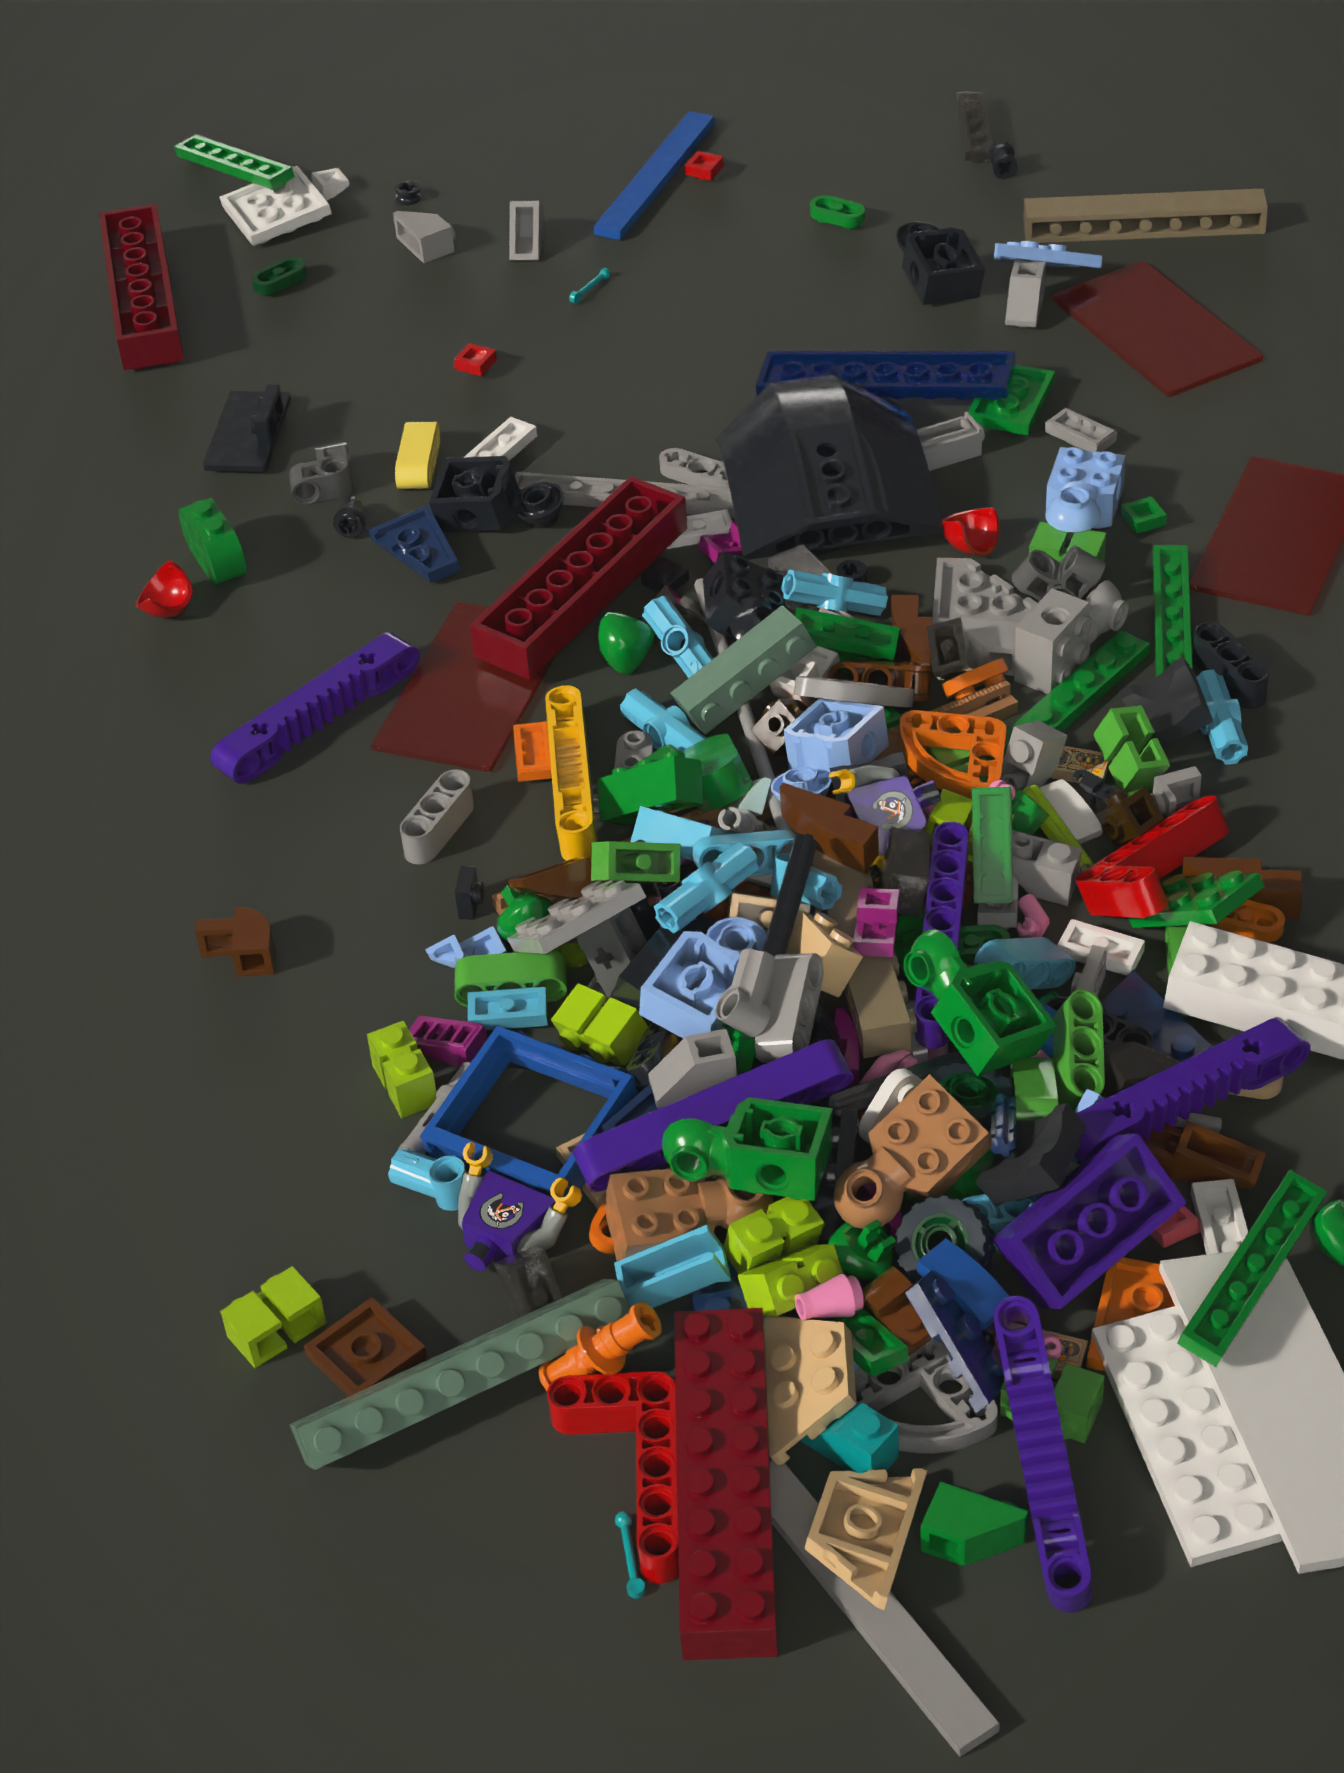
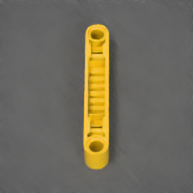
(570, 772)

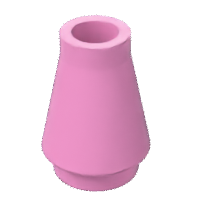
(833, 1298)

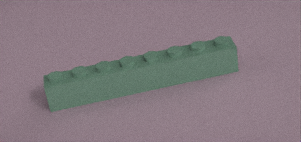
(455, 1374)

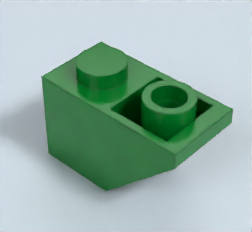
(970, 1526)

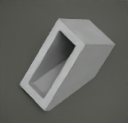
(526, 230)
(424, 234)

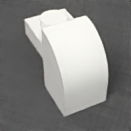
(814, 664)

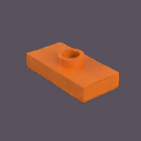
(532, 751)

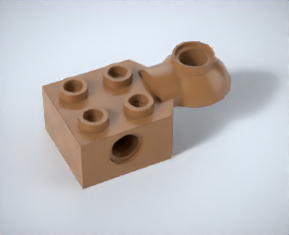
(915, 1149)
(659, 1206)

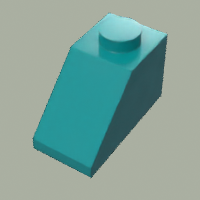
(859, 1440)

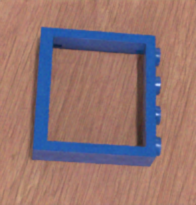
(505, 1046)

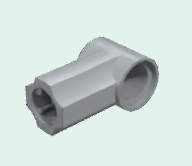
(744, 1002)

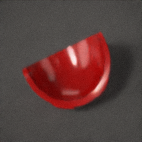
(973, 531)
(166, 592)

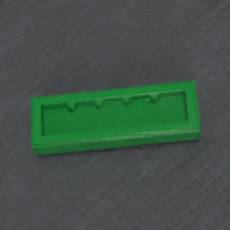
(992, 844)

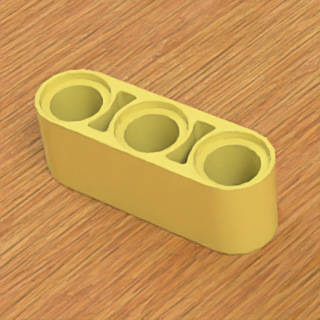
(417, 455)

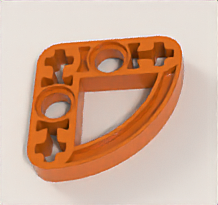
(985, 739)

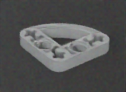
(853, 691)
(929, 1375)

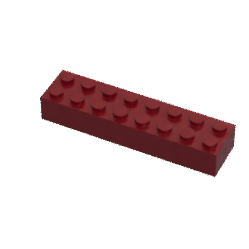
(140, 287)
(578, 577)
(723, 1486)

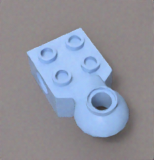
(1084, 489)
(827, 737)
(695, 974)

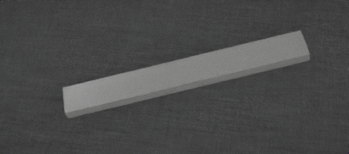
(593, 491)
(889, 1632)

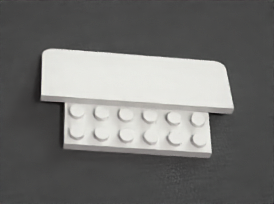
(1239, 1446)

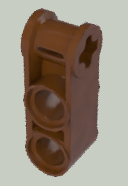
(905, 674)

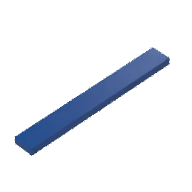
(653, 176)

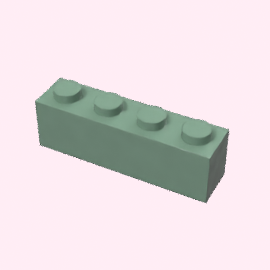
(743, 669)

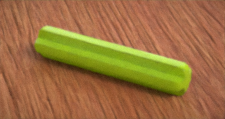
(1054, 826)

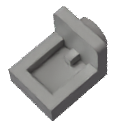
(1176, 790)
(1000, 914)

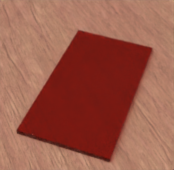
(1157, 328)
(1275, 537)
(457, 704)

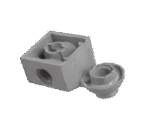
(1059, 634)

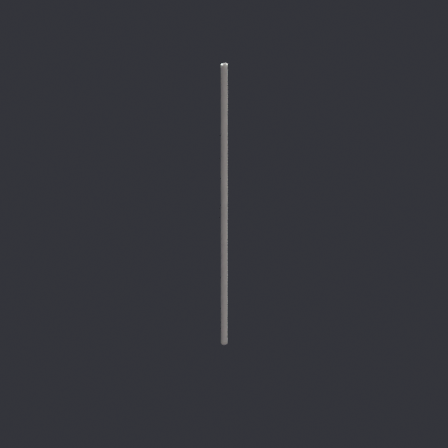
(756, 746)

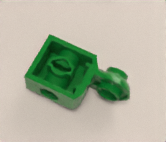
(979, 1007)
(762, 1150)

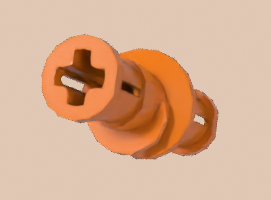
(604, 1348)

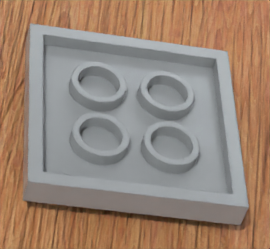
(575, 917)

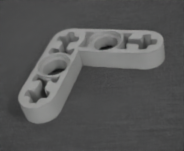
(683, 464)

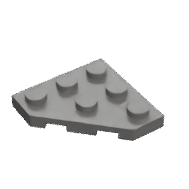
(971, 593)

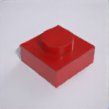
(704, 165)
(475, 359)

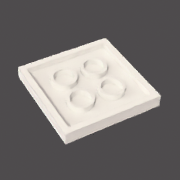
(269, 213)

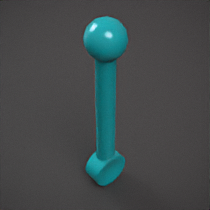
(575, 296)
(635, 1585)

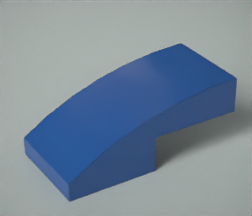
(971, 1284)

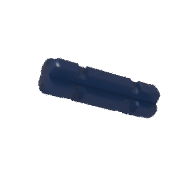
(1003, 1125)

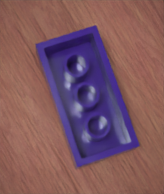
(1089, 1221)

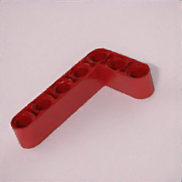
(1129, 878)
(640, 1405)

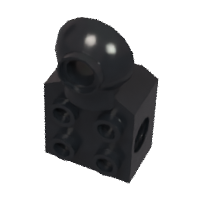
(940, 262)
(486, 496)
(740, 595)

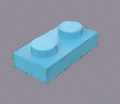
(508, 1008)

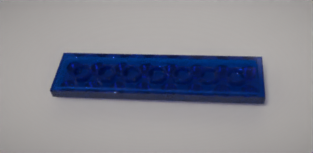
(900, 372)

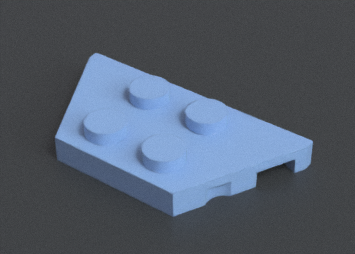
(1053, 254)

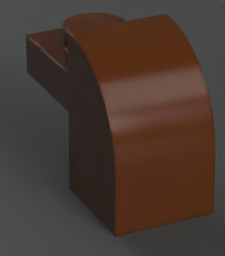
(243, 937)
(890, 1306)

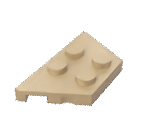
(806, 1379)
(865, 1527)

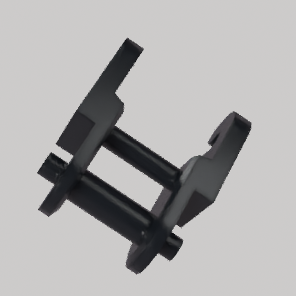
(1094, 785)

